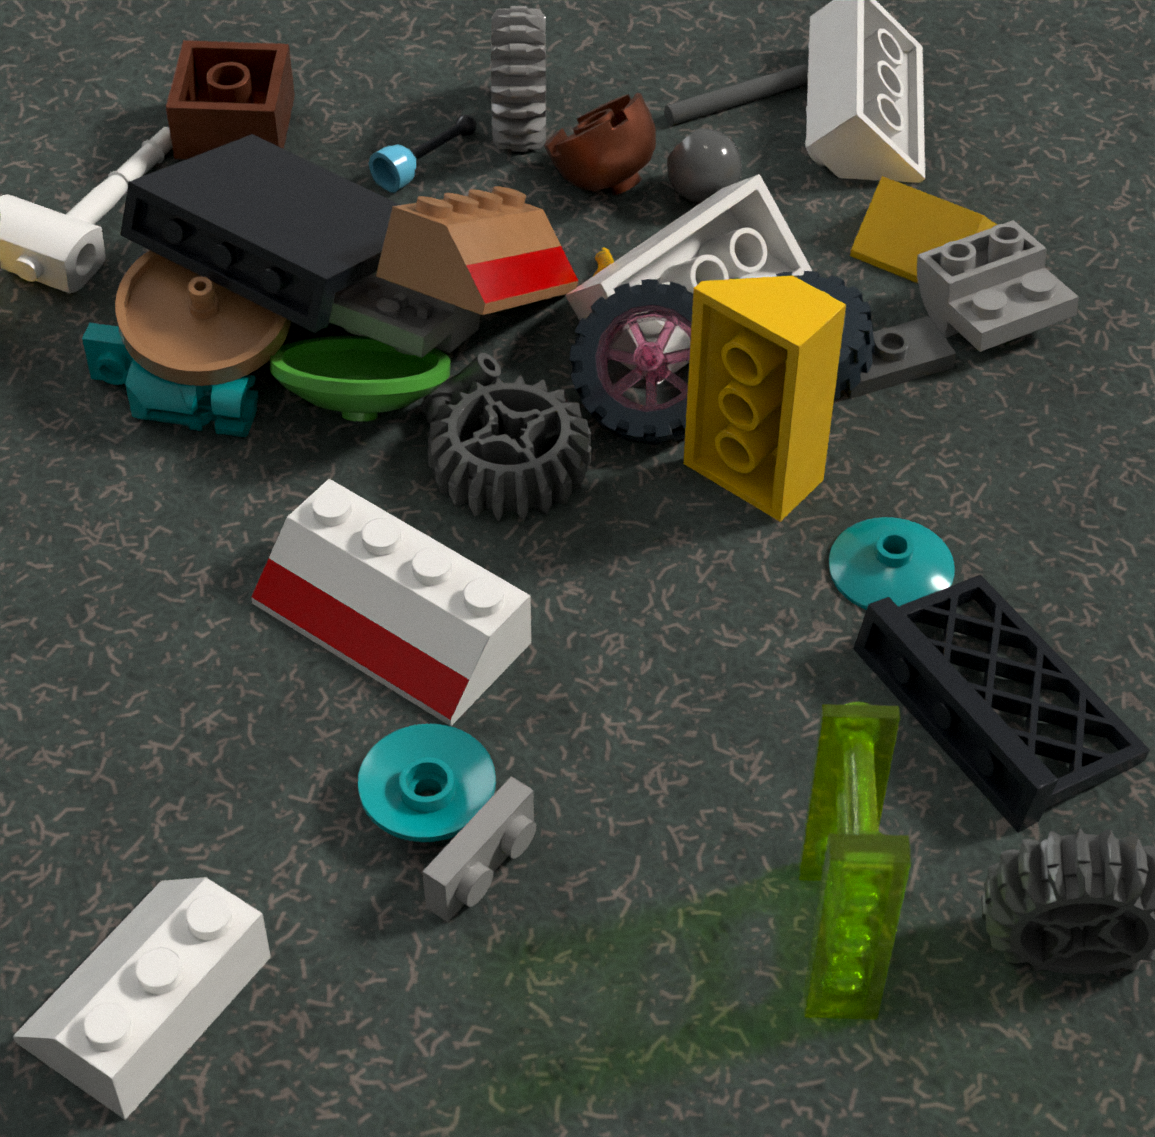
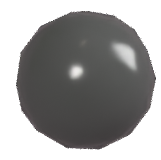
(703, 165)

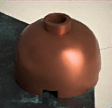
(606, 146)

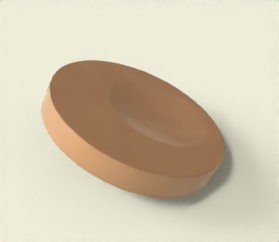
(191, 326)

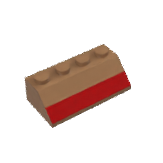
(476, 251)

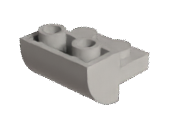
(992, 287)
(401, 317)

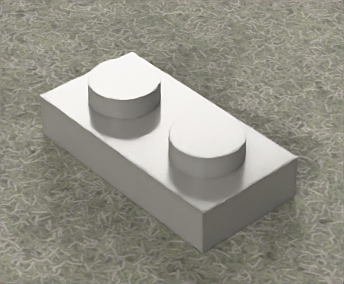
(467, 863)

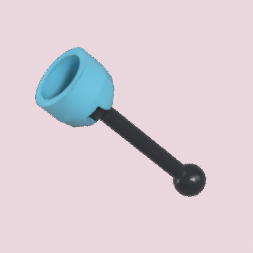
(396, 165)

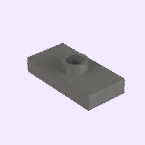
(905, 355)

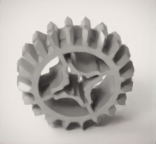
(518, 78)

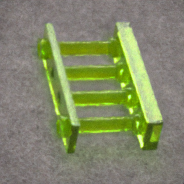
(857, 865)

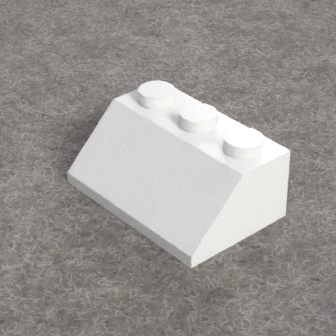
(148, 991)

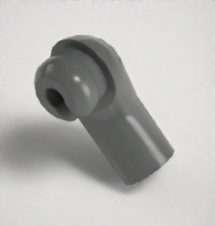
(480, 369)

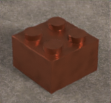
(228, 94)

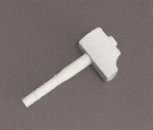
(69, 247)

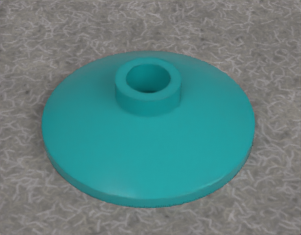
(868, 571)
(422, 760)

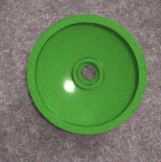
(357, 374)

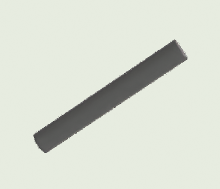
(736, 95)

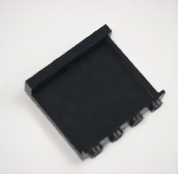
(261, 226)

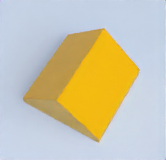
(907, 223)

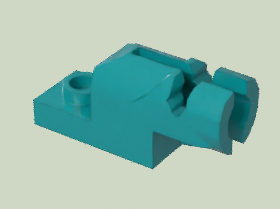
(165, 401)

